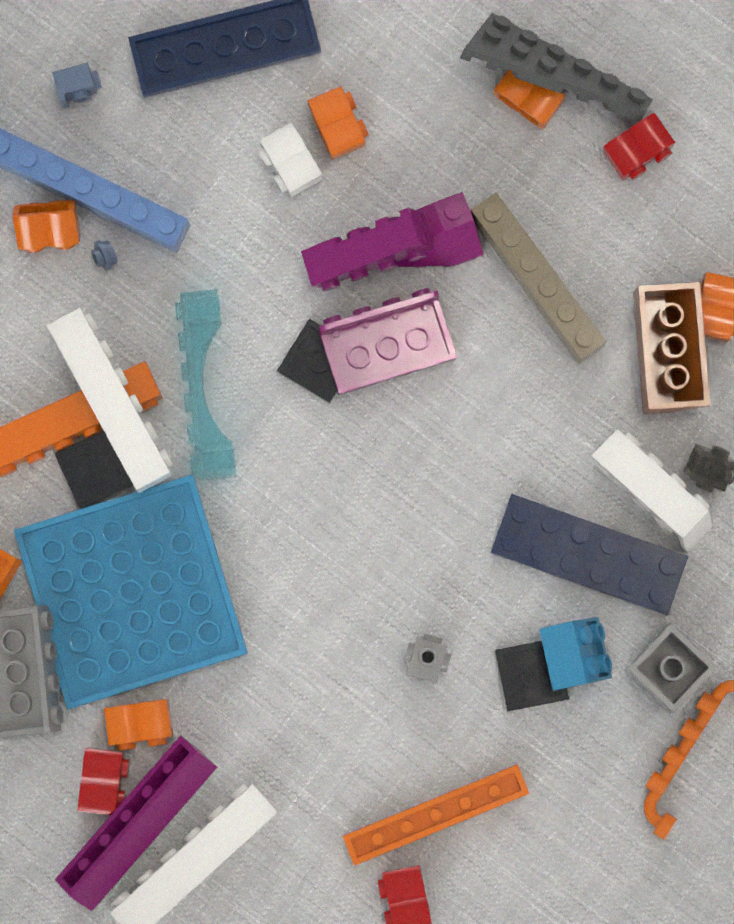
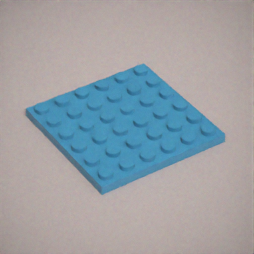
(131, 591)

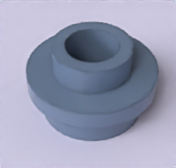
(104, 255)

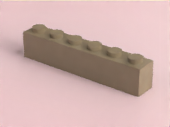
(537, 278)

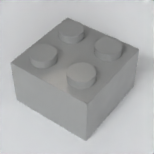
(671, 668)

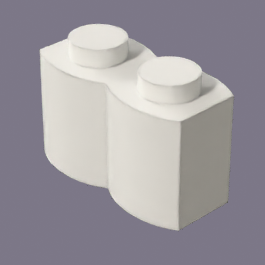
(290, 160)

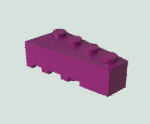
(368, 250)

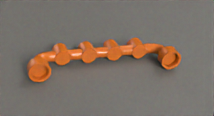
(676, 755)

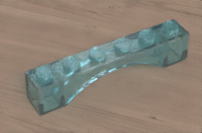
(201, 322)

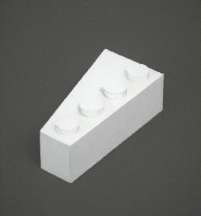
(653, 488)

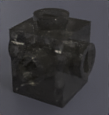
(710, 467)

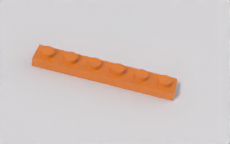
(435, 814)

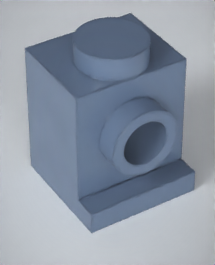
(76, 83)

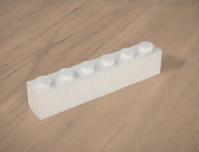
(109, 399)
(197, 859)

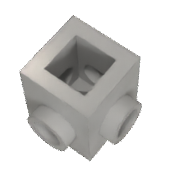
(422, 670)

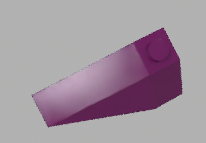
(451, 234)

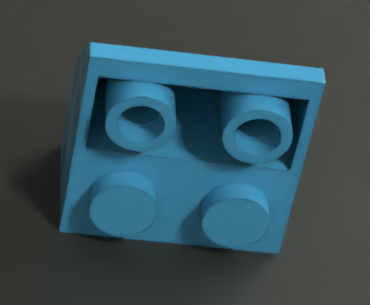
(576, 653)

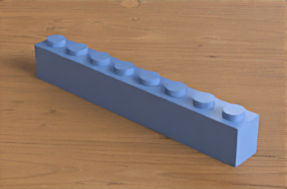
(92, 192)

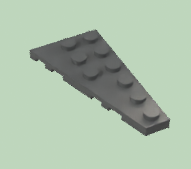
(550, 67)

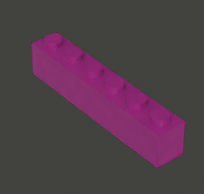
(135, 823)

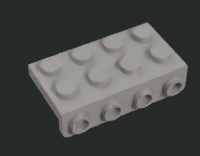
(28, 673)

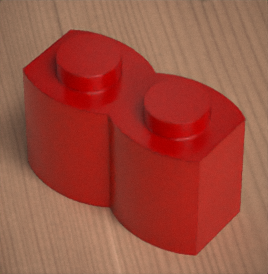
(638, 147)
(102, 780)
(405, 896)

